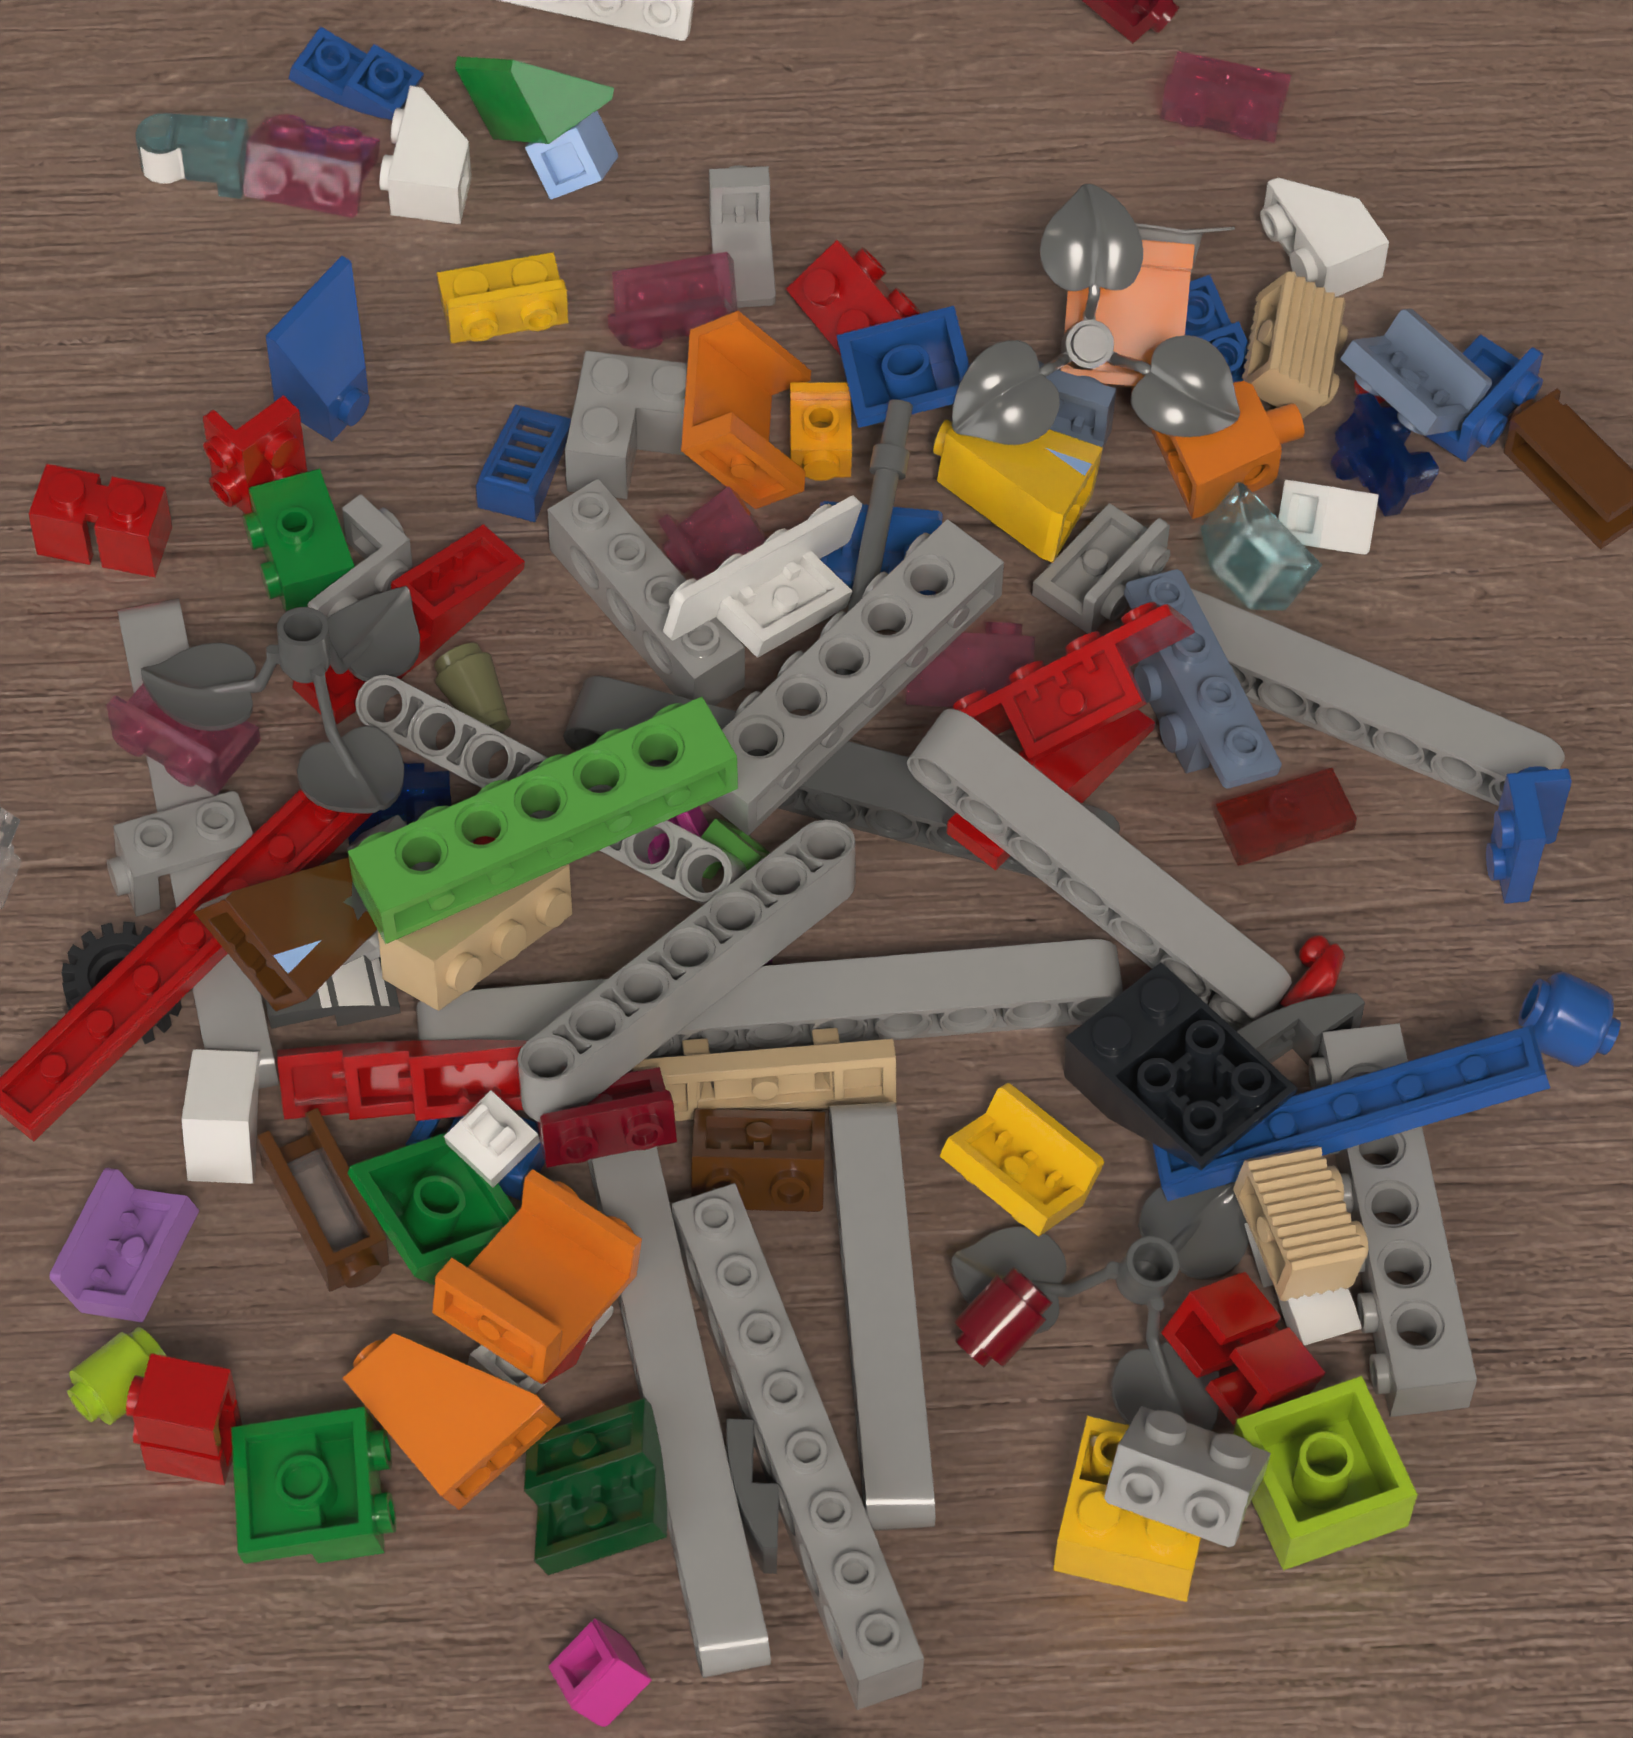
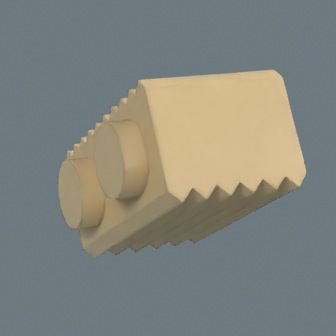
(1295, 344)
(1301, 1222)

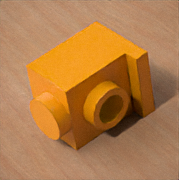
(821, 429)

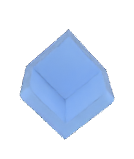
(574, 158)

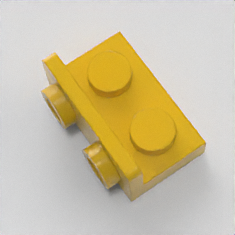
(503, 298)

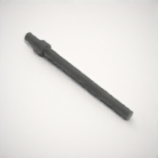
(888, 466)

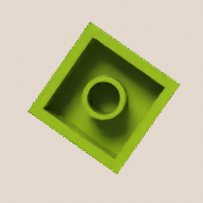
(1328, 1473)

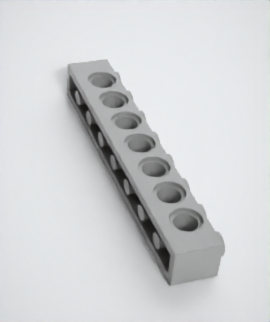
(798, 1448)

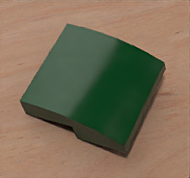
(597, 1487)

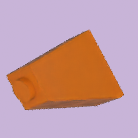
(448, 1415)

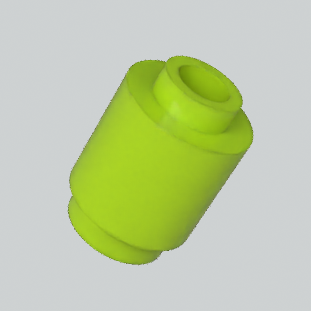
(106, 1375)

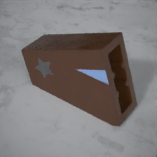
(291, 930)

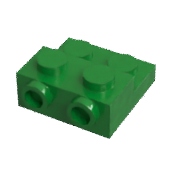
(312, 1487)

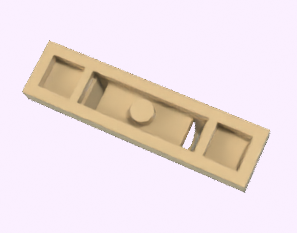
(779, 1077)

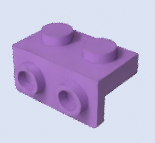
(122, 1248)

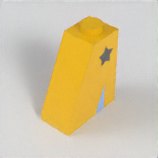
(1025, 488)

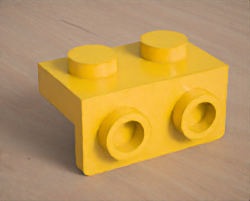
(1024, 1161)

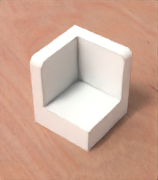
(1329, 516)

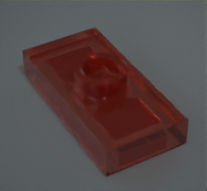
(1285, 816)

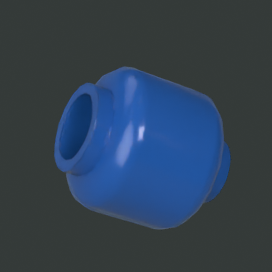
(1570, 1018)

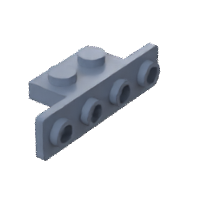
(1198, 694)

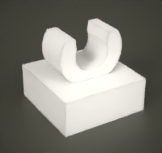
(492, 1138)

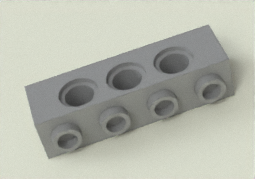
(633, 588)

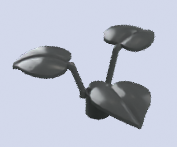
(1093, 246)
(376, 636)
(1190, 1234)

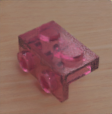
(1225, 97)
(308, 165)
(671, 299)
(712, 534)
(972, 665)
(186, 753)

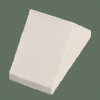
(221, 1116)

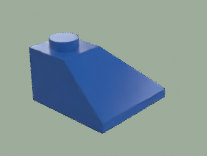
(320, 354)
(904, 360)

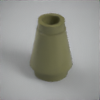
(472, 685)

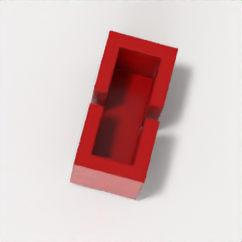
(127, 514)
(1236, 1326)
(184, 1418)

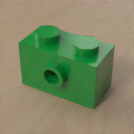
(299, 538)

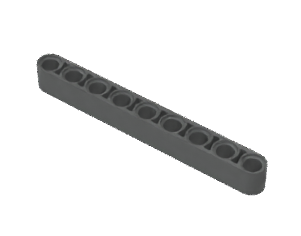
(855, 786)

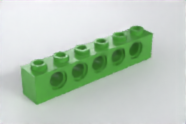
(529, 847)

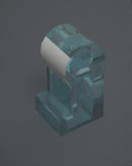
(194, 150)

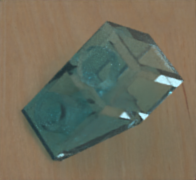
(1256, 552)

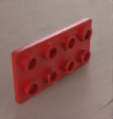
(1080, 690)

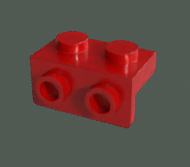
(846, 293)
(255, 453)

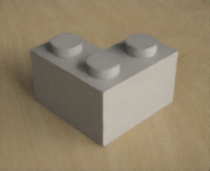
(622, 408)

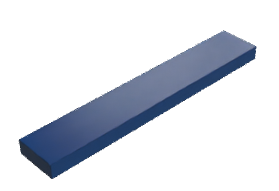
(1376, 1106)

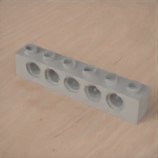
(966, 584)
(1410, 1376)

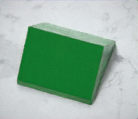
(528, 100)
(431, 1205)

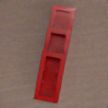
(444, 597)
(1074, 768)
(399, 1078)

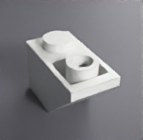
(429, 165)
(1325, 235)

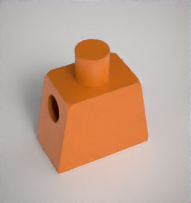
(1243, 453)

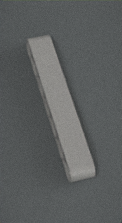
(1375, 706)
(477, 743)
(1096, 868)
(687, 970)
(881, 1317)

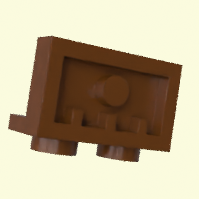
(766, 1153)

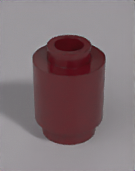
(1002, 1318)

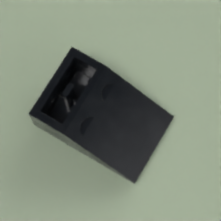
(1173, 1070)

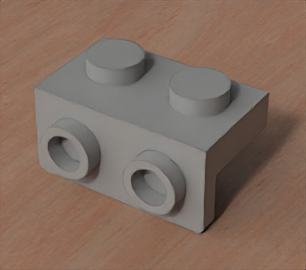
(1093, 570)
(1185, 1475)

